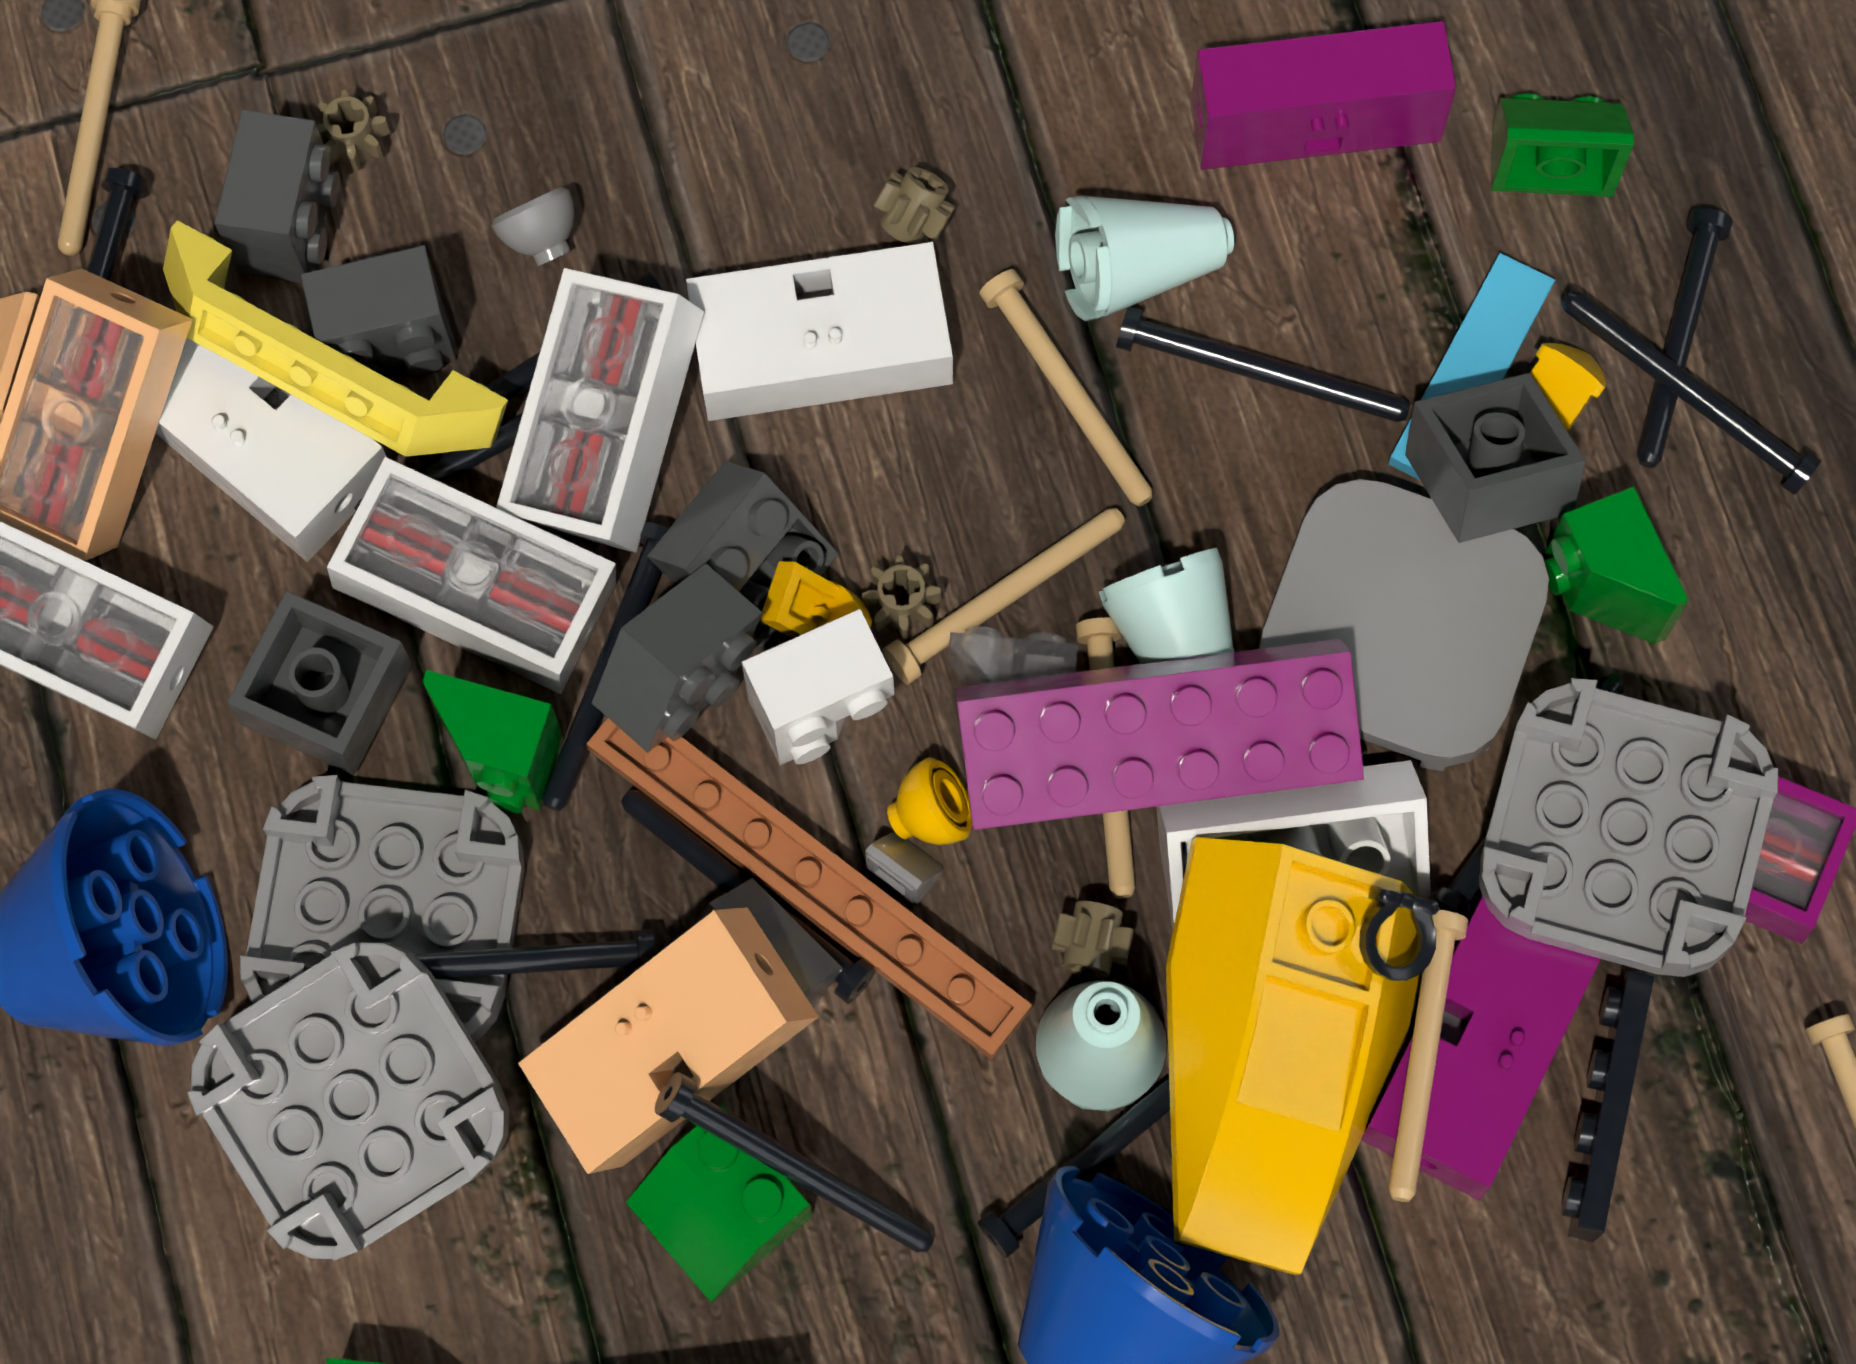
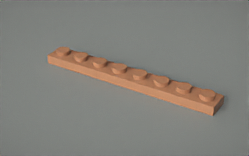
(819, 886)

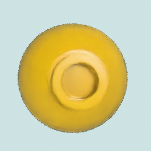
(931, 805)

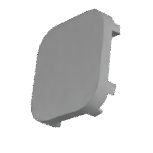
(1427, 619)
(1627, 829)
(385, 869)
(350, 1099)

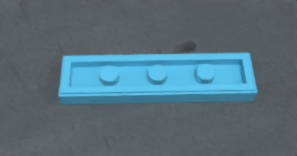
(1487, 336)

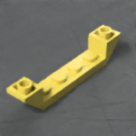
(455, 418)

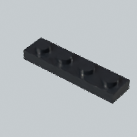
(1602, 1132)

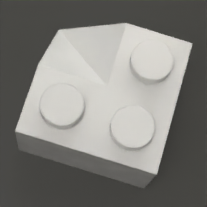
(814, 683)

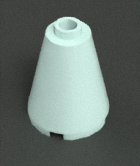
(1135, 250)
(1173, 609)
(1101, 1045)

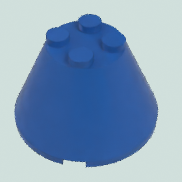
(112, 928)
(1124, 1292)

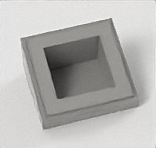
(902, 867)

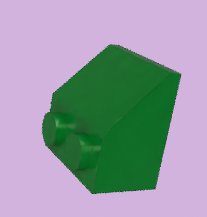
(1559, 146)
(1615, 568)
(501, 738)
(717, 1210)

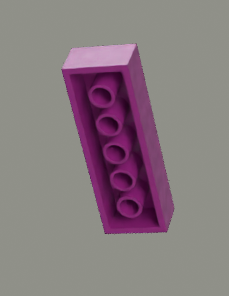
(1159, 733)

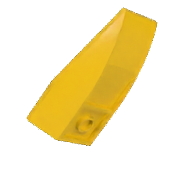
(1275, 1042)

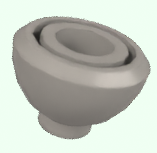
(538, 226)

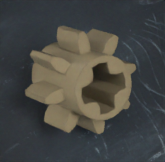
(348, 113)
(914, 205)
(895, 579)
(1092, 939)

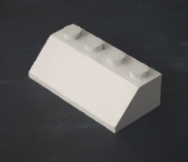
(1362, 823)

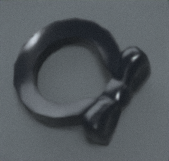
(1421, 913)

